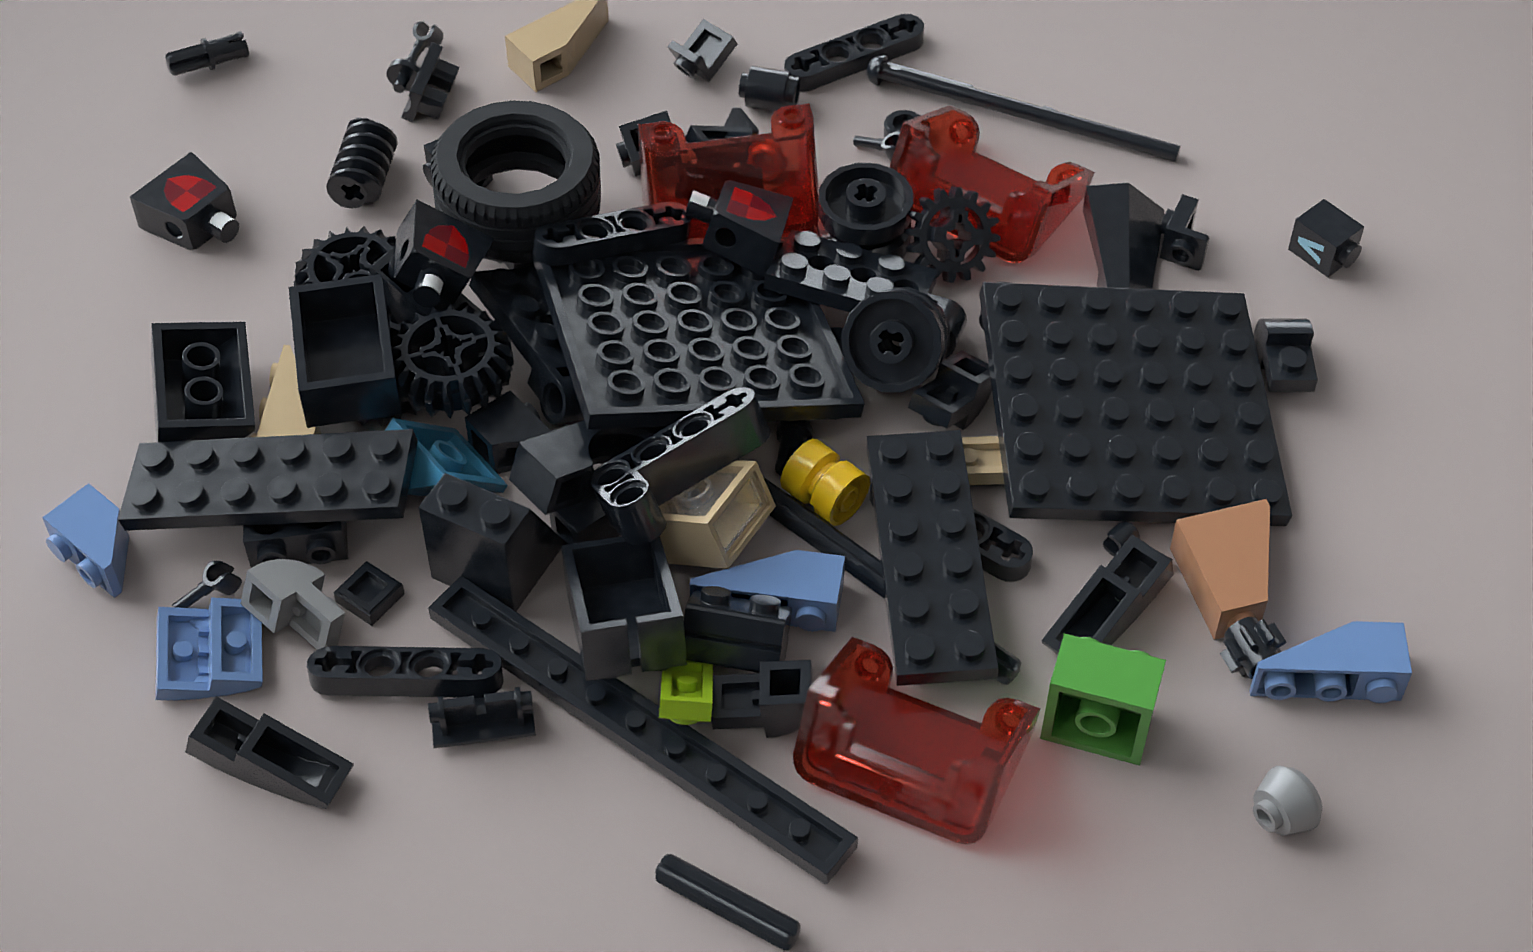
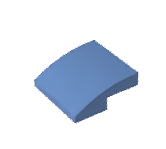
(207, 651)

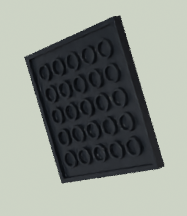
(681, 326)
(1128, 403)

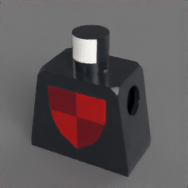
(186, 205)
(742, 223)
(437, 254)

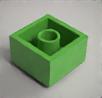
(1102, 698)

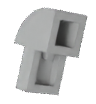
(290, 594)

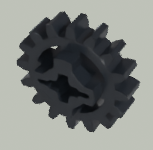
(953, 217)

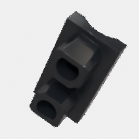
(407, 76)

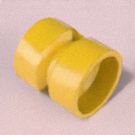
(824, 481)

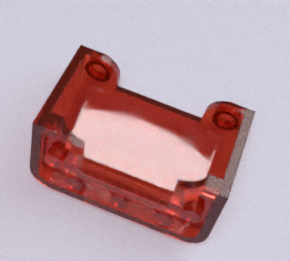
(941, 153)
(770, 161)
(906, 752)

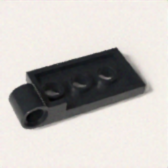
(846, 274)
(522, 310)

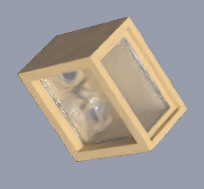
(716, 517)

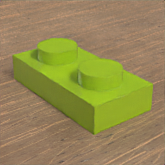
(687, 693)

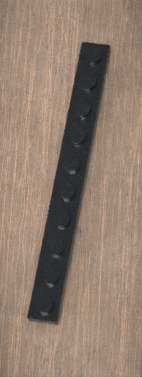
(634, 724)

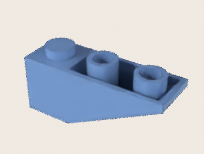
(798, 578)
(1345, 663)

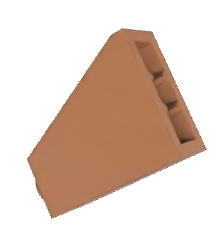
(1225, 562)

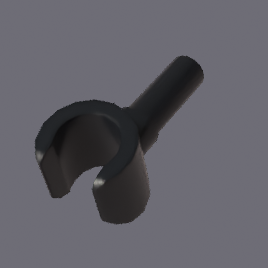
(423, 39)
(887, 144)
(1118, 536)
(216, 576)

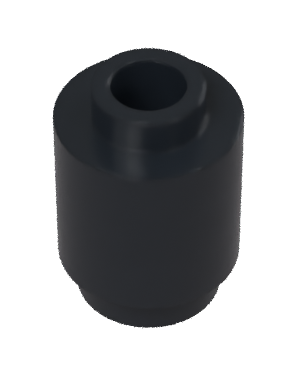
(769, 88)

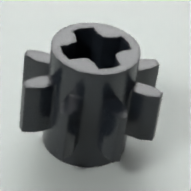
(1249, 643)

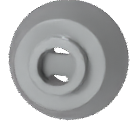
(1287, 802)

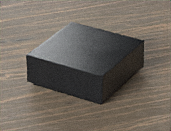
(369, 593)

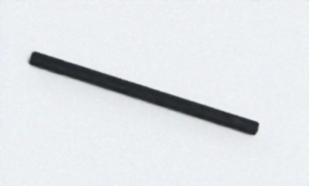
(857, 559)

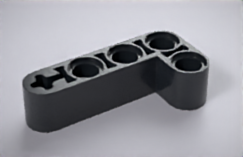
(675, 460)

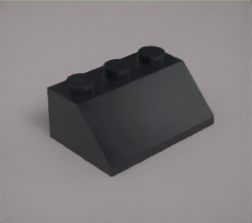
(201, 381)

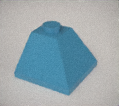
(446, 451)

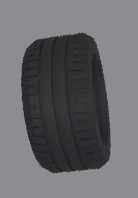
(515, 138)

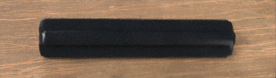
(728, 902)

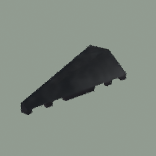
(1123, 234)

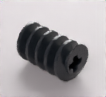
(361, 163)

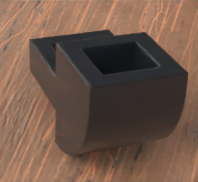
(1286, 354)
(955, 393)
(763, 699)

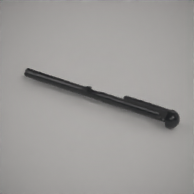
(880, 69)

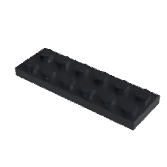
(269, 480)
(930, 559)

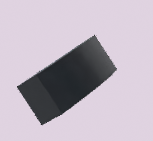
(1113, 595)
(267, 755)

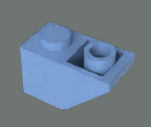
(90, 536)

